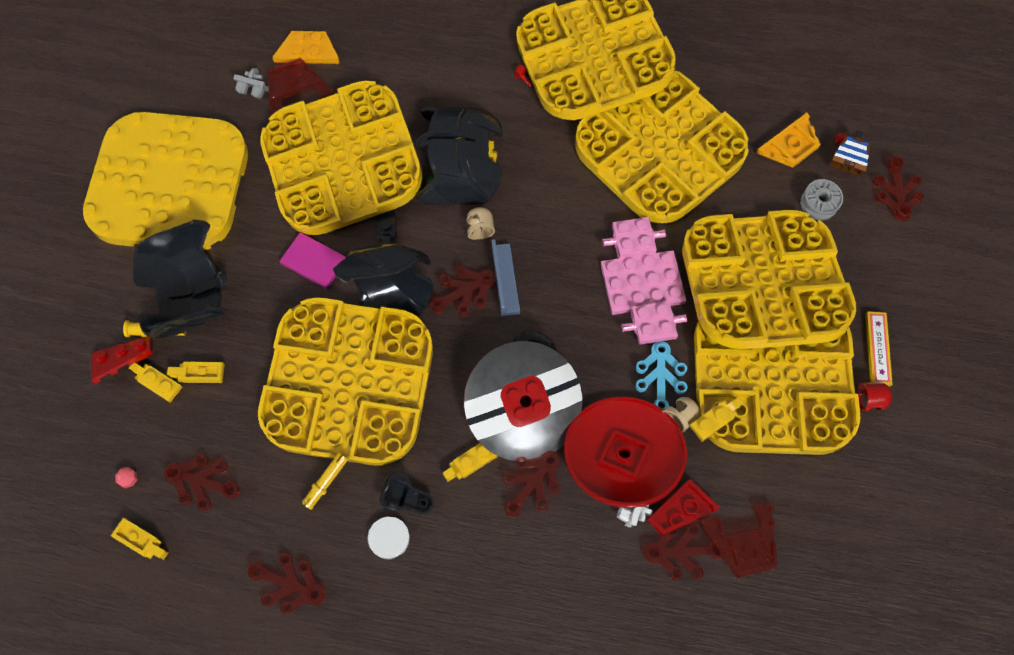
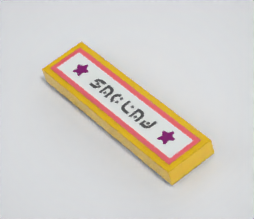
(878, 347)

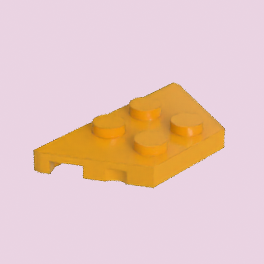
(307, 45)
(792, 143)

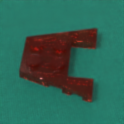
(293, 79)
(748, 551)

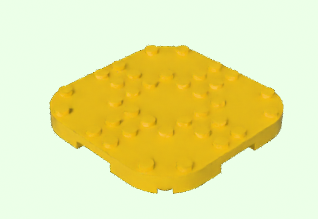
(594, 55)
(663, 150)
(341, 158)
(163, 174)
(767, 280)
(346, 381)
(791, 395)

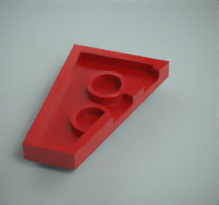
(113, 358)
(682, 509)

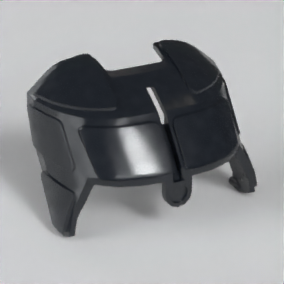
(460, 166)
(179, 268)
(387, 277)

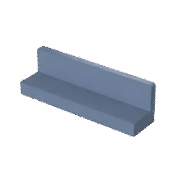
(505, 279)

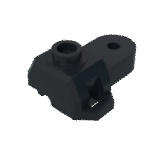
(401, 495)

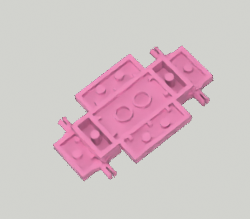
(643, 281)

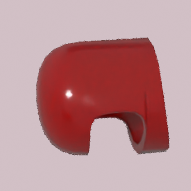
(878, 395)

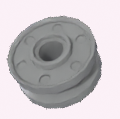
(828, 192)

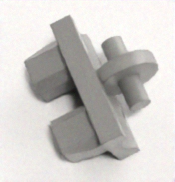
(243, 83)

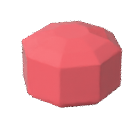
(126, 477)

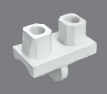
(631, 515)

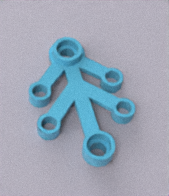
(661, 372)

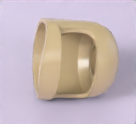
(479, 218)
(685, 412)

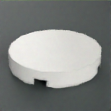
(388, 537)

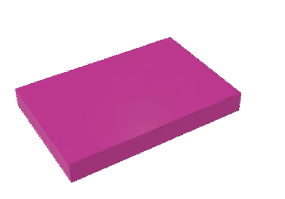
(312, 260)

